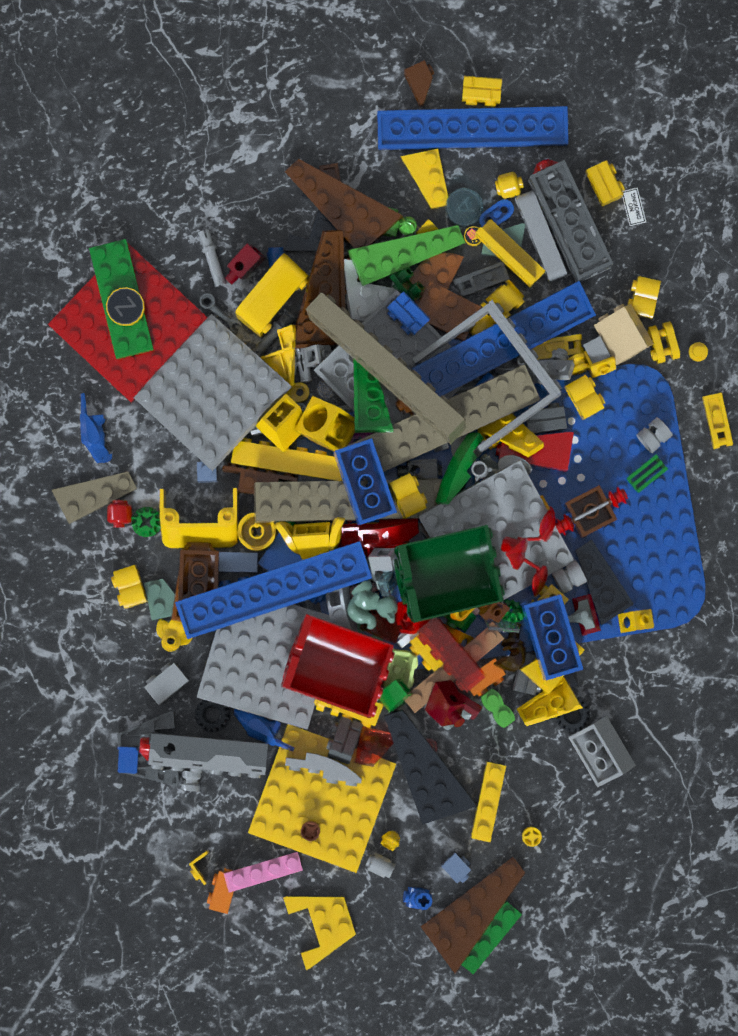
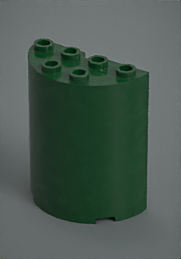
(448, 573)

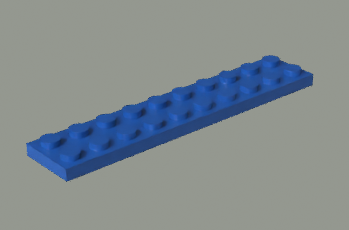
(472, 128)
(492, 347)
(273, 590)

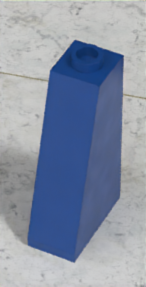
(279, 556)

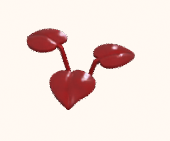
(516, 550)

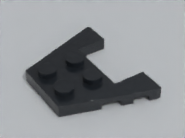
(321, 224)

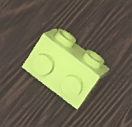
(402, 667)

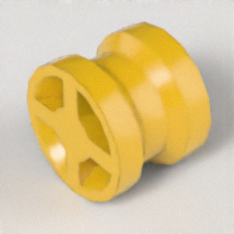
(580, 364)
(531, 836)

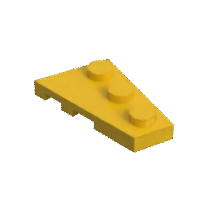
(428, 174)
(519, 439)
(547, 706)

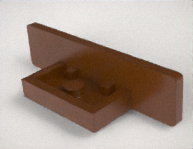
(251, 475)

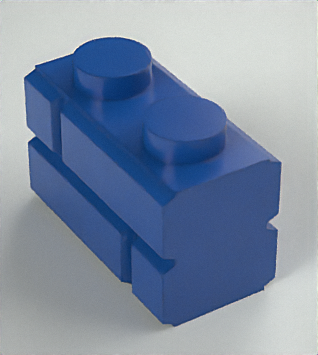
(407, 313)

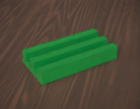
(659, 463)

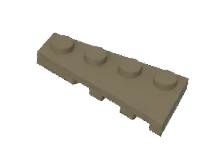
(86, 497)

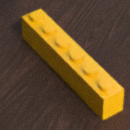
(290, 461)

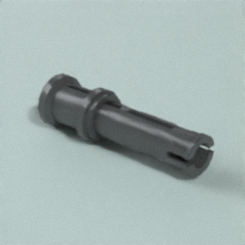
(284, 321)

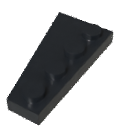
(605, 589)

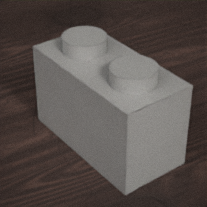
(166, 683)

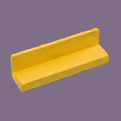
(510, 253)

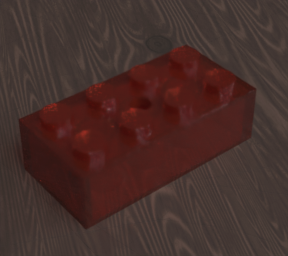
(451, 653)

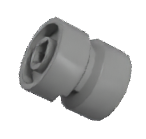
(653, 435)
(568, 577)

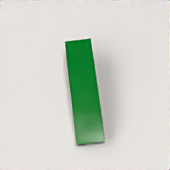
(456, 472)

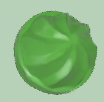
(407, 225)

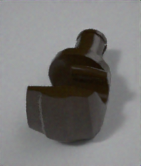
(518, 652)

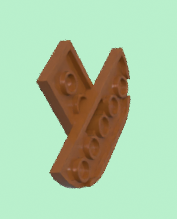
(437, 302)

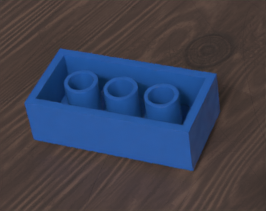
(358, 463)
(554, 656)

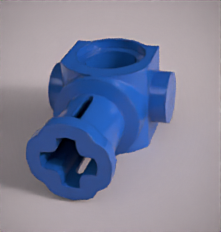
(417, 898)

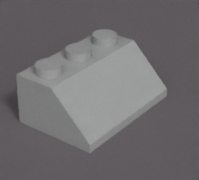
(602, 751)

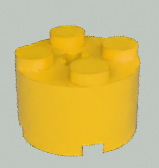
(507, 297)
(246, 532)

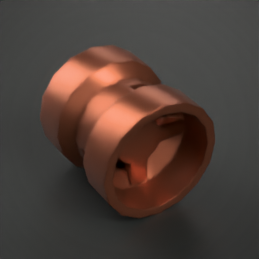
(308, 832)

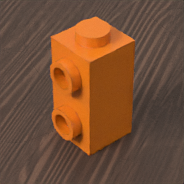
(494, 676)
(220, 899)

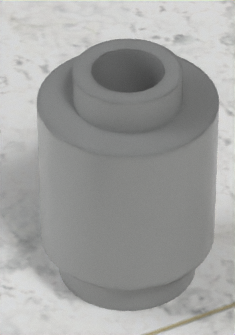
(380, 865)

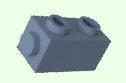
(238, 562)

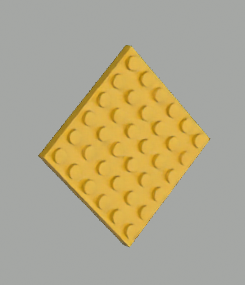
(342, 811)

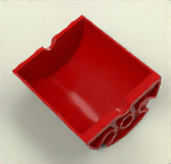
(337, 666)

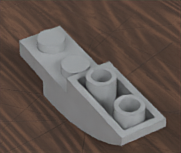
(558, 368)
(337, 606)
(332, 769)

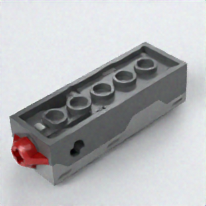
(569, 220)
(205, 754)

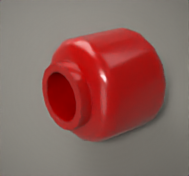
(119, 513)

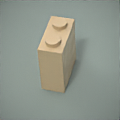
(623, 333)

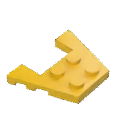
(284, 360)
(330, 921)

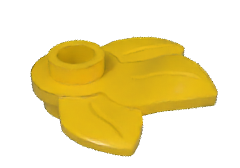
(171, 630)

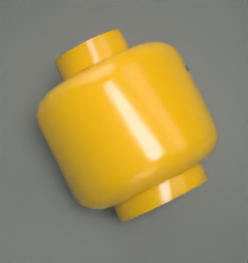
(509, 185)

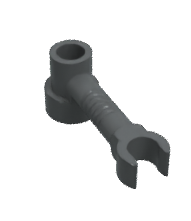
(215, 309)

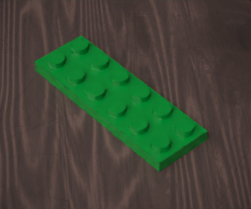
(115, 271)

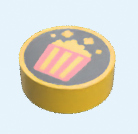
(470, 238)

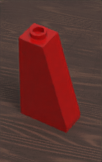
(553, 456)

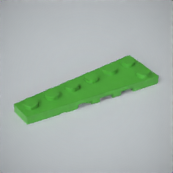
(388, 257)

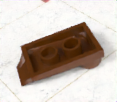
(197, 569)

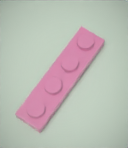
(263, 872)

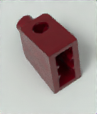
(250, 257)
(446, 704)

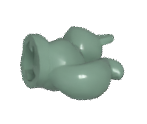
(365, 601)

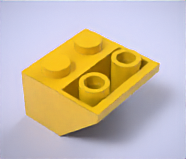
(280, 422)

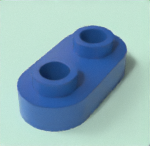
(495, 213)

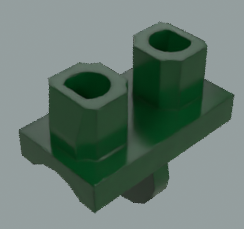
(402, 283)

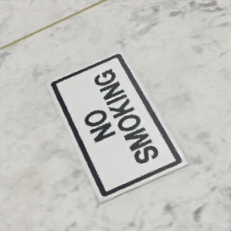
(633, 206)

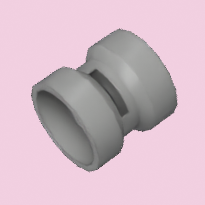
(191, 781)

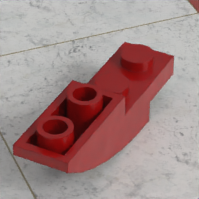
(380, 534)

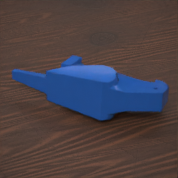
(93, 434)
(261, 728)

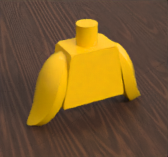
(311, 538)

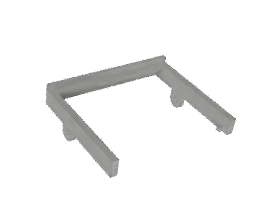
(519, 343)

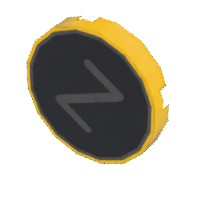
(125, 306)

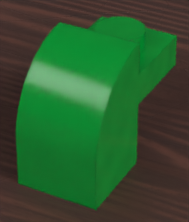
(395, 695)

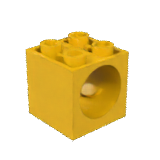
(326, 424)

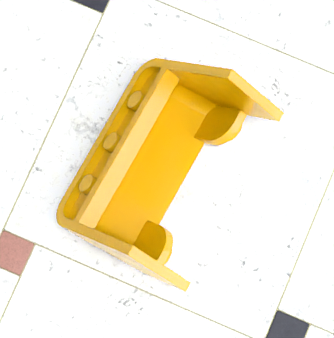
(271, 294)
(220, 534)

